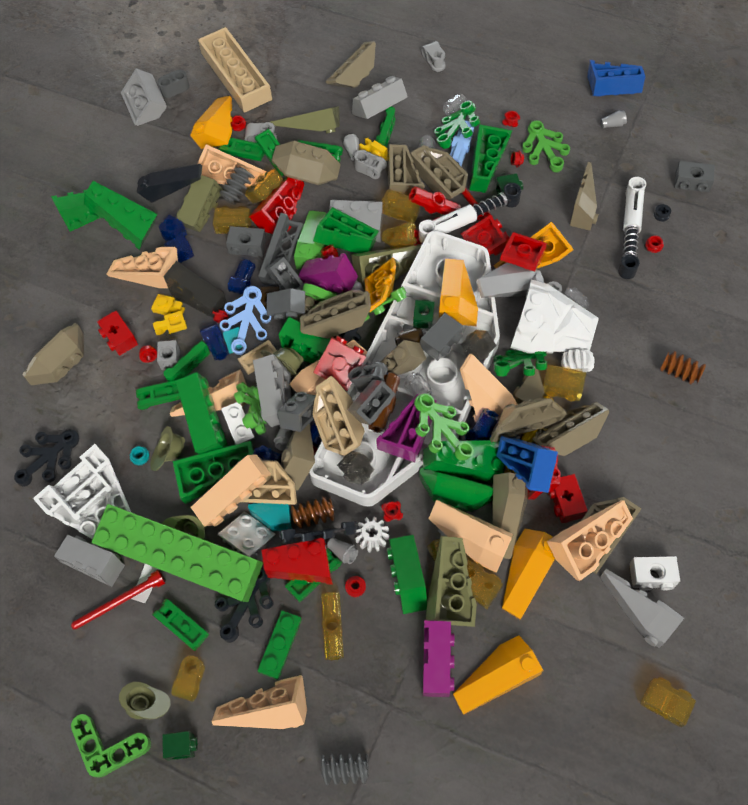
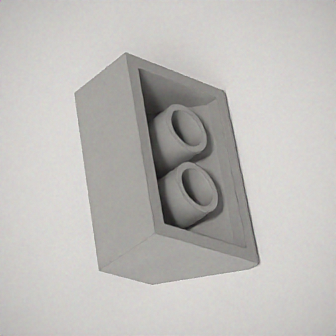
(143, 97)
(379, 97)

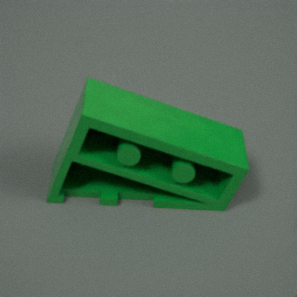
(74, 211)
(345, 232)
(408, 573)

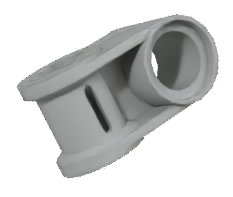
(434, 56)
(255, 129)
(368, 163)

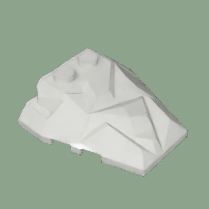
(552, 322)
(84, 493)

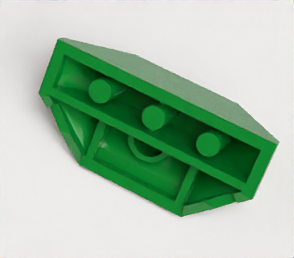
(455, 491)

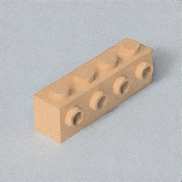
(230, 490)

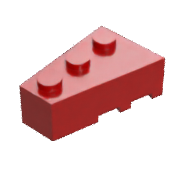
(298, 561)

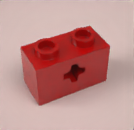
(117, 333)
(572, 509)

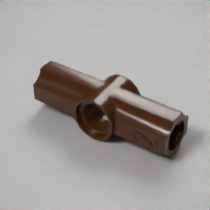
(381, 422)

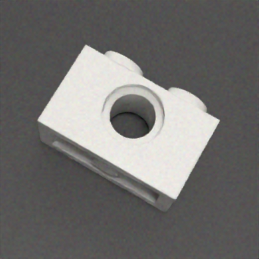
(233, 416)
(665, 567)

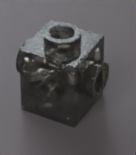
(479, 344)
(356, 467)

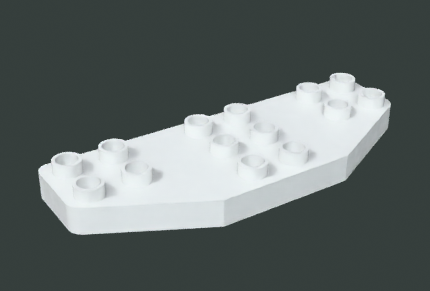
(443, 376)

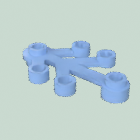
(246, 316)

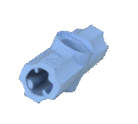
(461, 145)

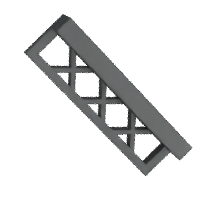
(276, 246)

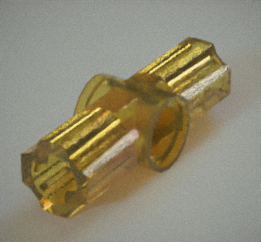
(332, 638)

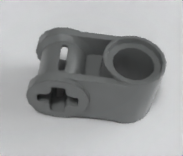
(363, 375)

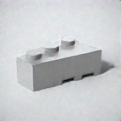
(364, 211)
(272, 387)
(90, 559)

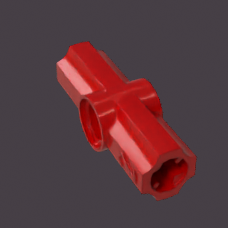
(432, 202)

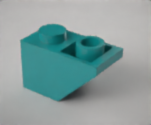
(273, 516)

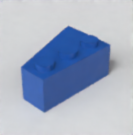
(615, 79)
(529, 462)

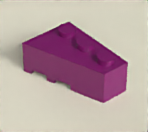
(329, 274)
(401, 436)
(438, 659)

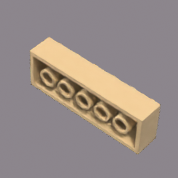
(235, 69)

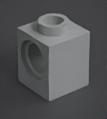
(166, 349)

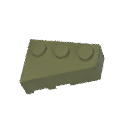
(198, 203)

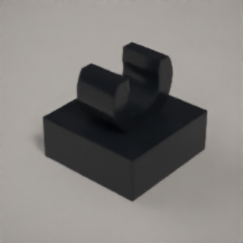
(351, 334)

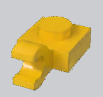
(375, 148)
(165, 305)
(173, 323)

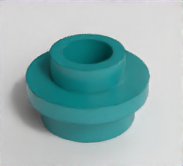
(135, 452)

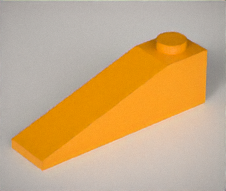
(214, 125)
(556, 247)
(381, 283)
(457, 294)
(528, 568)
(501, 672)

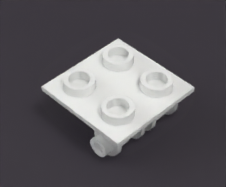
(246, 535)

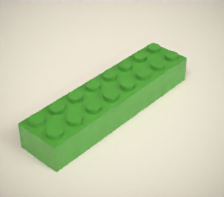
(177, 553)

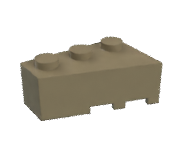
(401, 170)

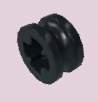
(658, 214)

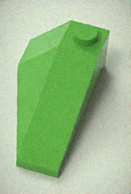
(305, 247)

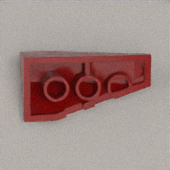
(282, 200)

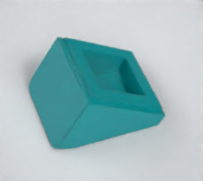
(230, 336)

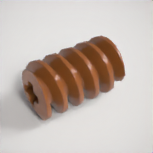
(683, 368)
(313, 512)

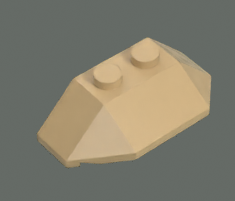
(335, 424)
(277, 489)

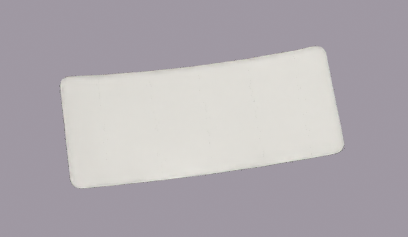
(142, 597)

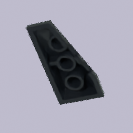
(167, 181)

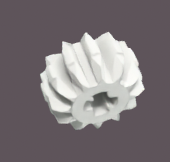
(578, 360)
(379, 536)

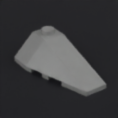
(507, 281)
(651, 619)

